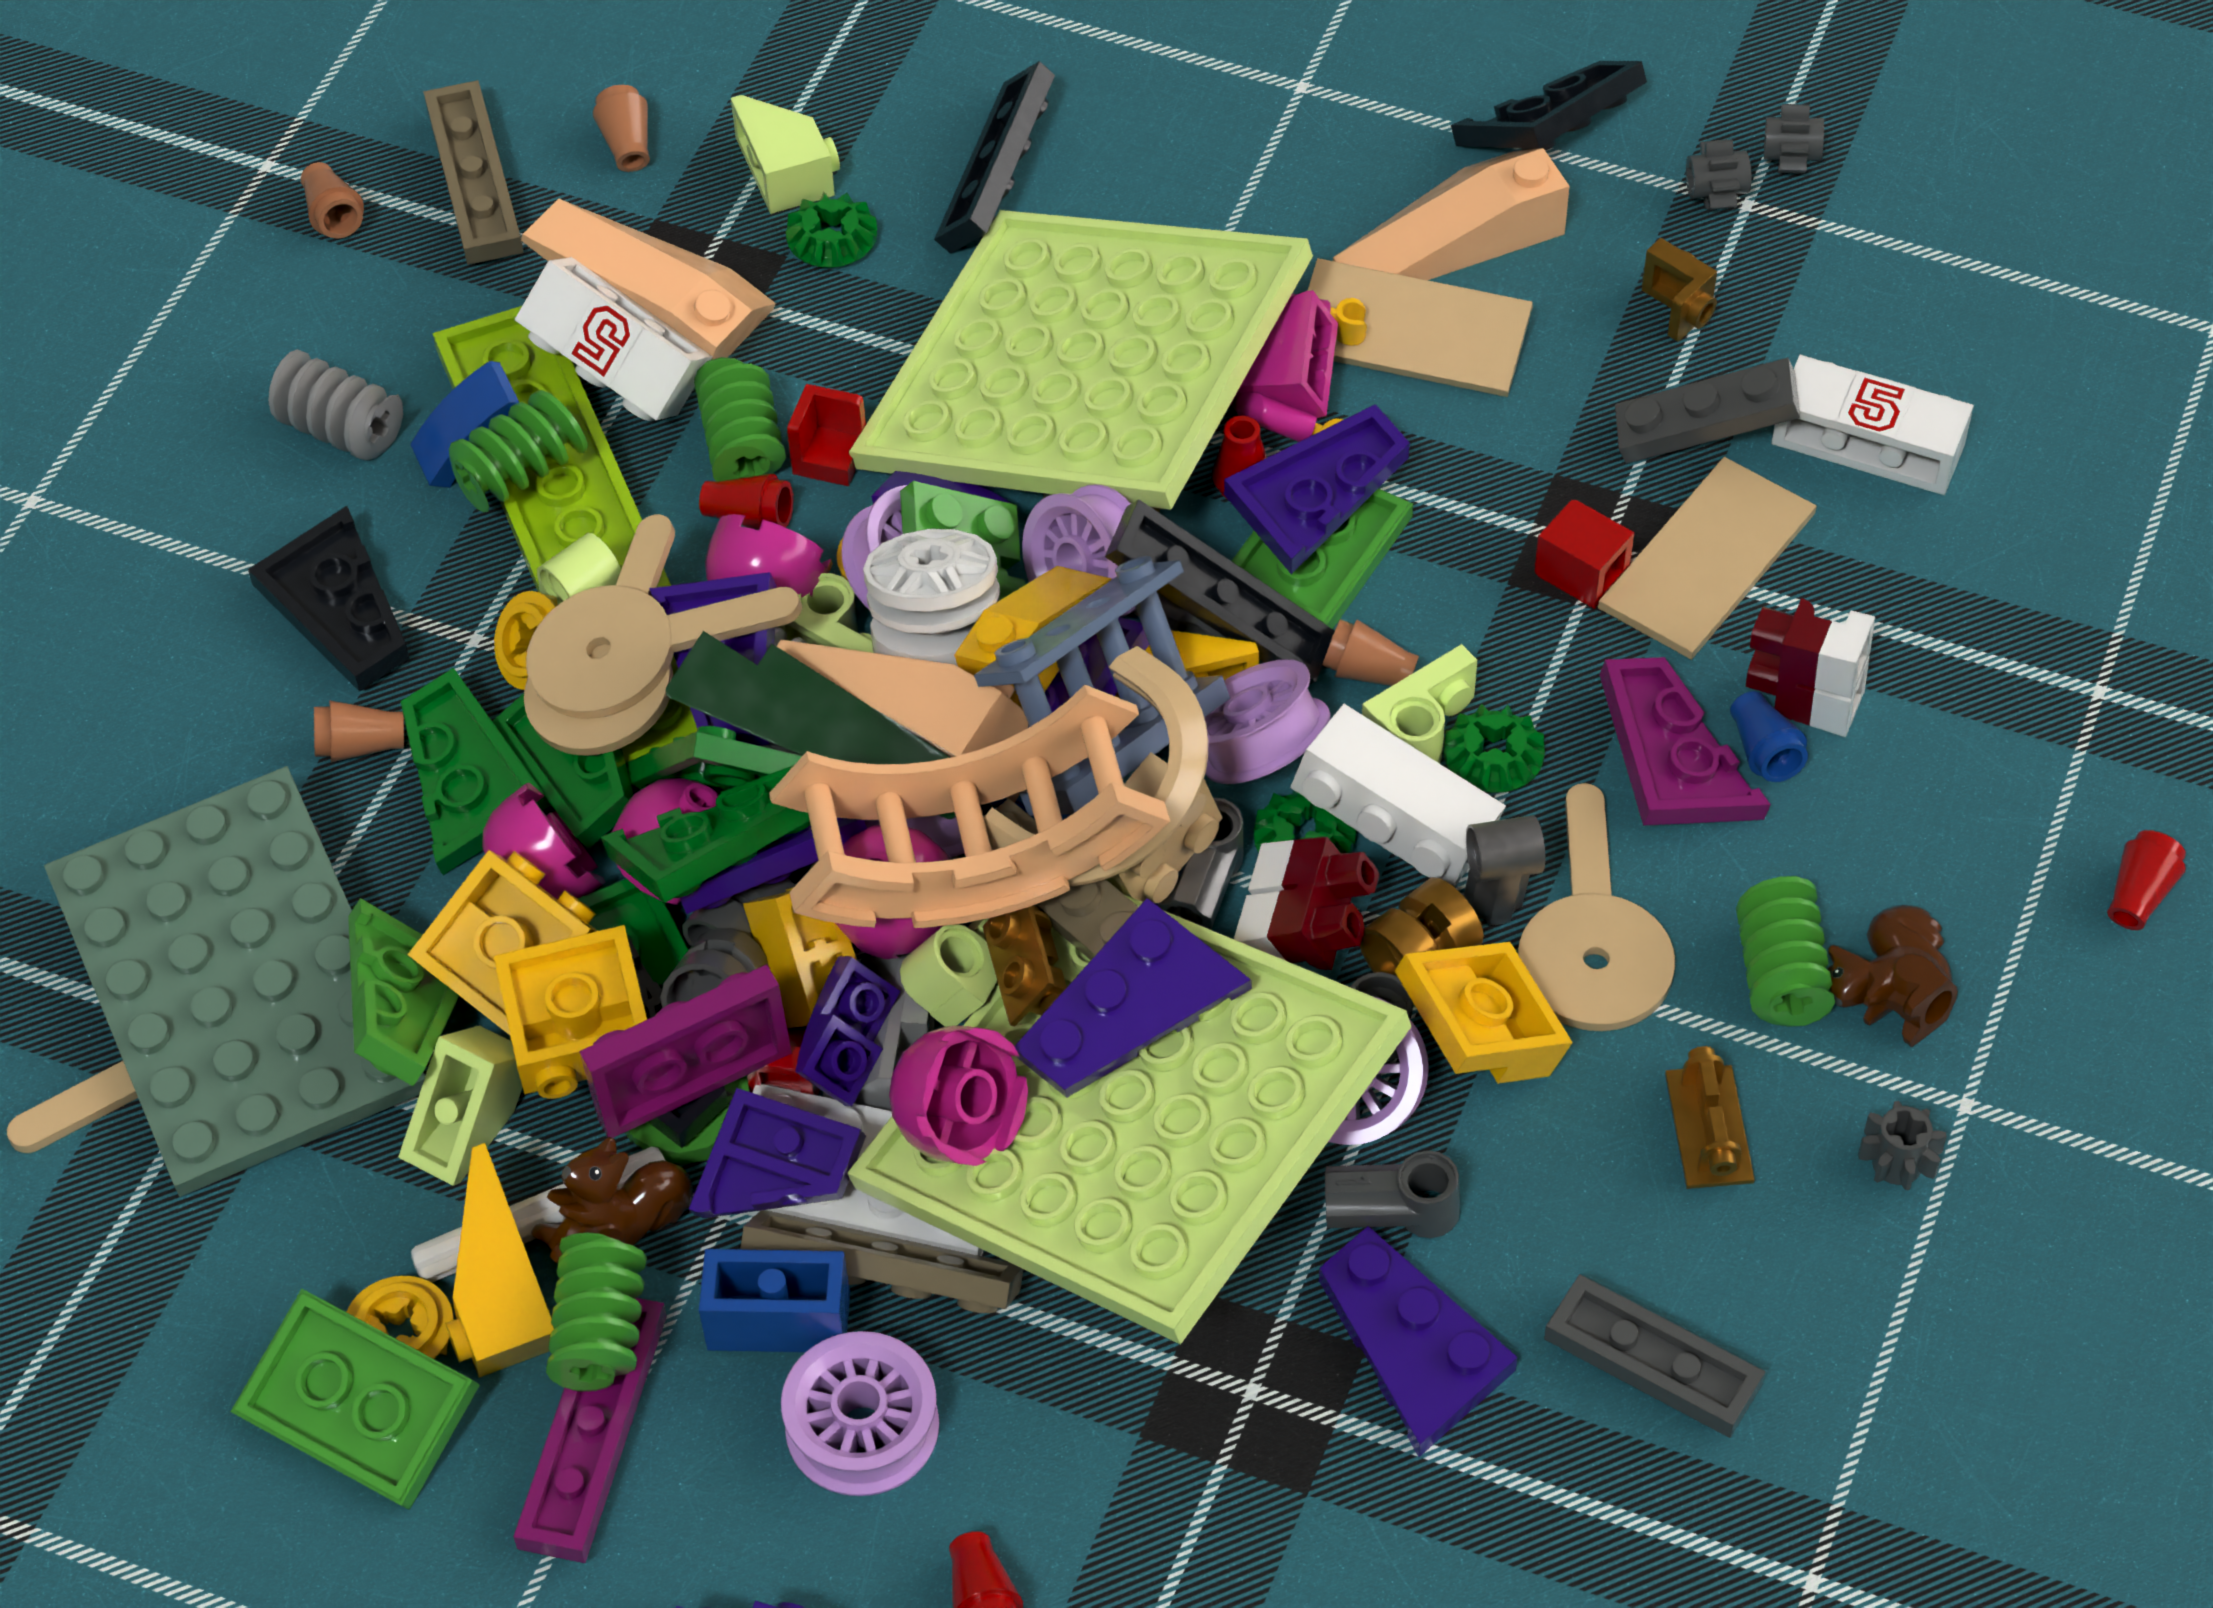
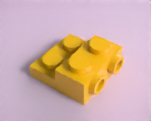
(494, 914)
(563, 1001)
(1485, 1011)

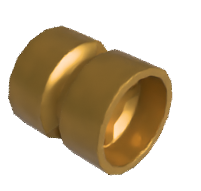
(1427, 920)

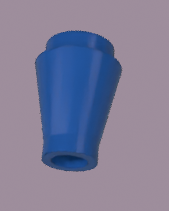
(1769, 740)

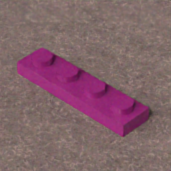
(584, 1455)

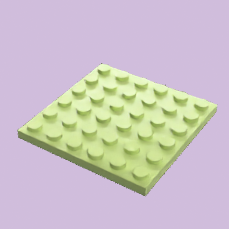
(1083, 356)
(1168, 1163)

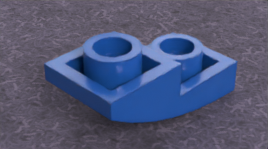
(462, 410)

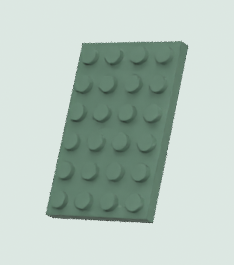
(226, 978)

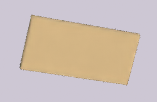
(1428, 327)
(1707, 557)

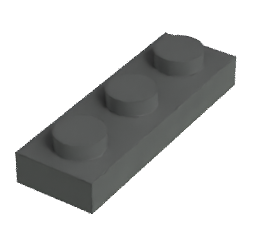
(1707, 410)
(1654, 1355)

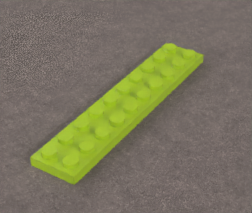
(573, 497)

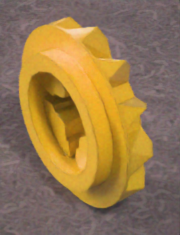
(515, 631)
(403, 1298)

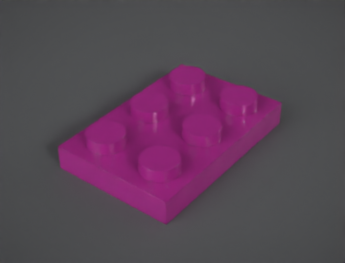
(686, 1051)

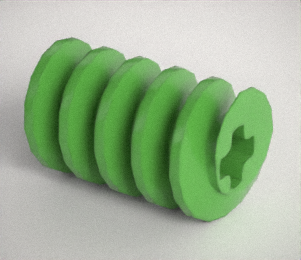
(738, 419)
(512, 446)
(1785, 952)
(595, 1311)

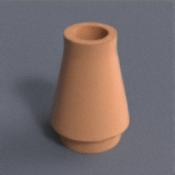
(624, 125)
(331, 202)
(1367, 655)
(355, 731)

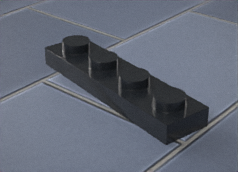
(994, 158)
(1222, 591)

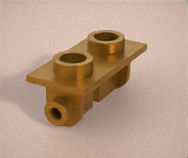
(1024, 961)
(1709, 1122)

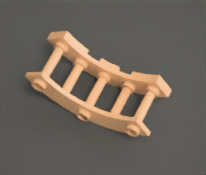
(985, 880)

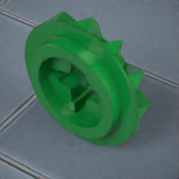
(831, 247)
(1493, 769)
(1283, 813)

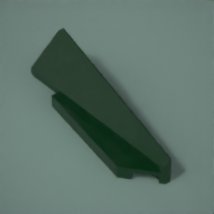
(792, 707)

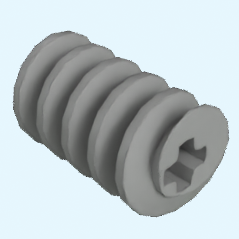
(334, 406)

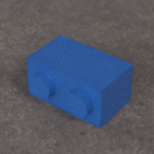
(772, 1299)

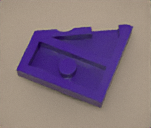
(774, 1158)

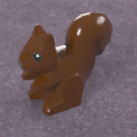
(1904, 976)
(596, 1204)

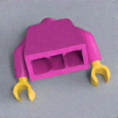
(1294, 368)

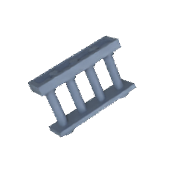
(1059, 641)

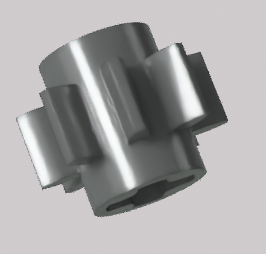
(1793, 138)
(1718, 174)
(1902, 1145)

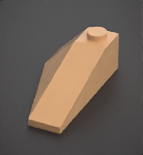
(1469, 218)
(679, 287)
(921, 695)

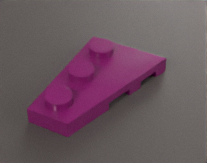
(1669, 752)

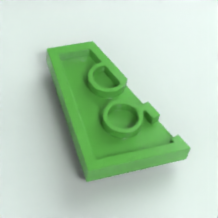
(395, 1000)

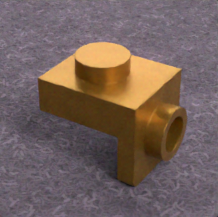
(1681, 284)

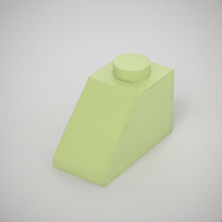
(784, 153)
(462, 1102)

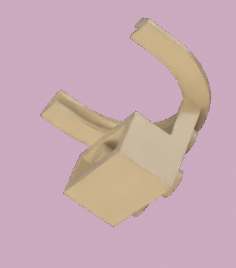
(1179, 783)

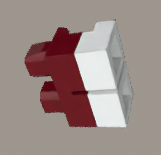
(1812, 665)
(1304, 900)

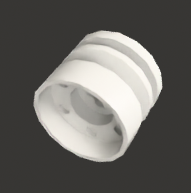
(928, 592)

